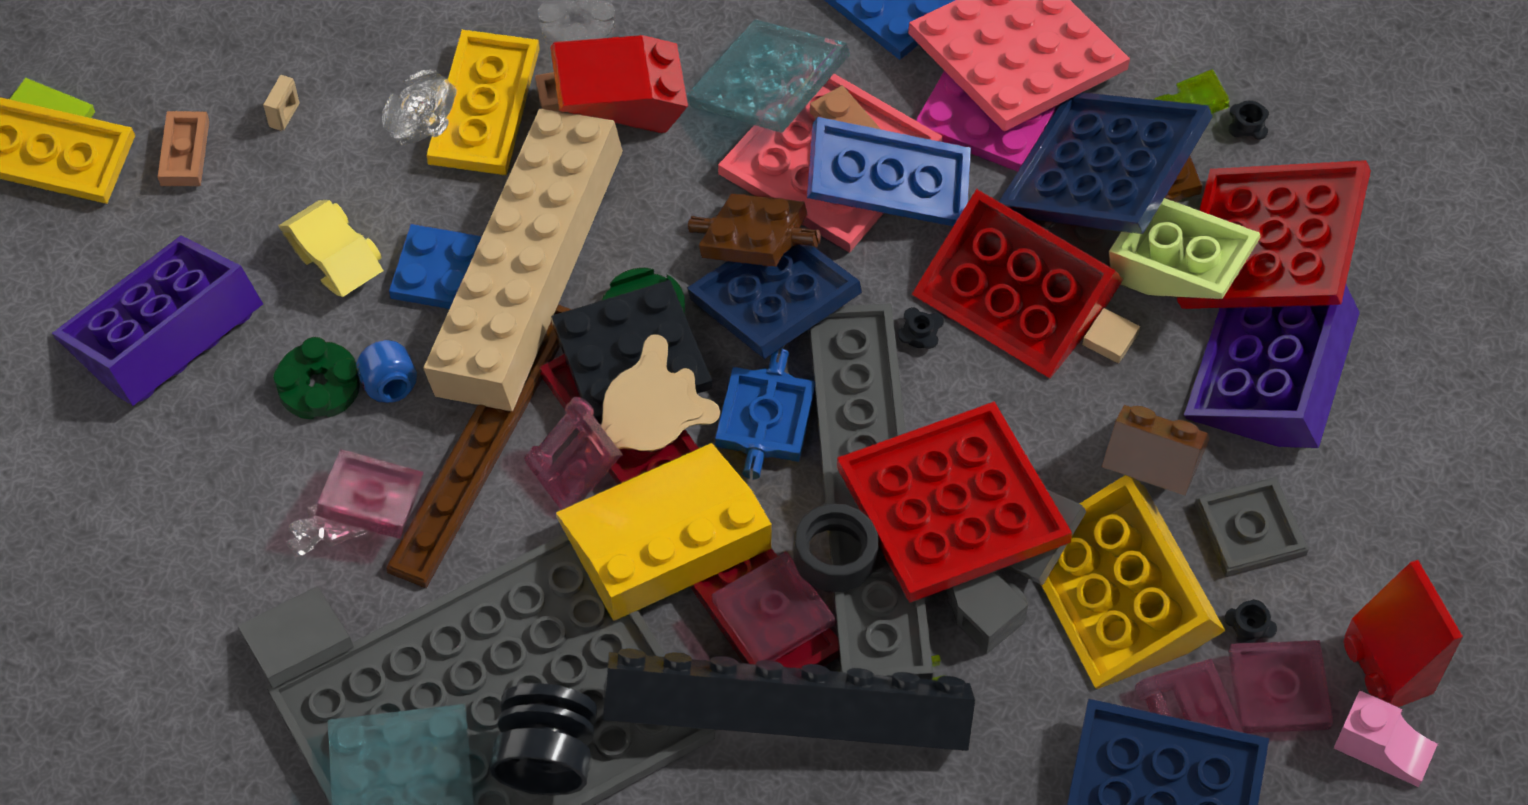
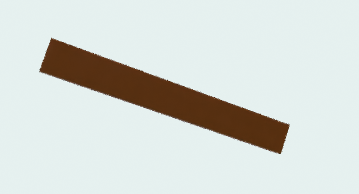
(463, 478)

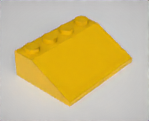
(666, 530)
(1127, 588)

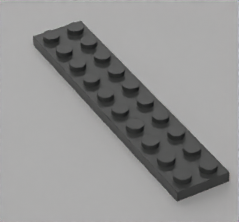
(858, 408)

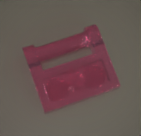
(581, 463)
(1196, 691)

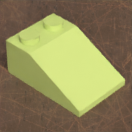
(1183, 253)

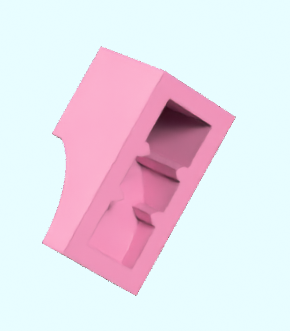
(1384, 740)

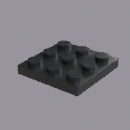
(610, 336)

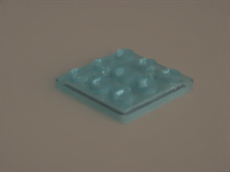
(768, 75)
(402, 758)

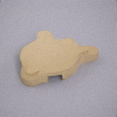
(652, 406)

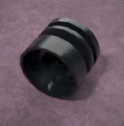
(544, 739)

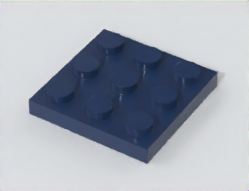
(777, 303)

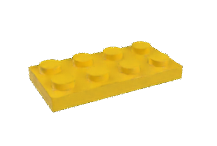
(491, 94)
(61, 150)

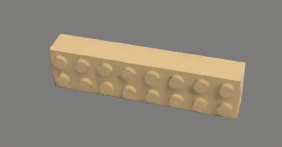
(524, 260)

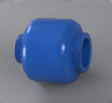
(386, 371)

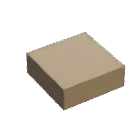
(281, 103)
(1111, 335)

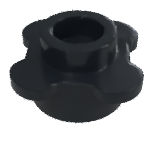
(1248, 111)
(916, 337)
(1256, 612)

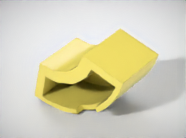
(324, 237)

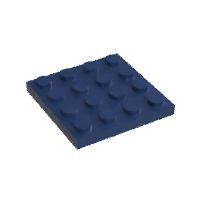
(1106, 161)
(1163, 760)

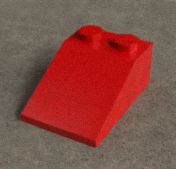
(621, 80)
(1403, 638)

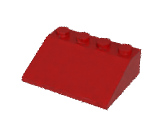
(1016, 284)

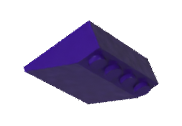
(159, 318)
(1273, 371)

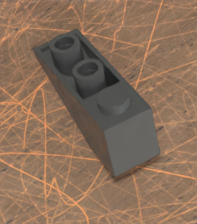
(988, 609)

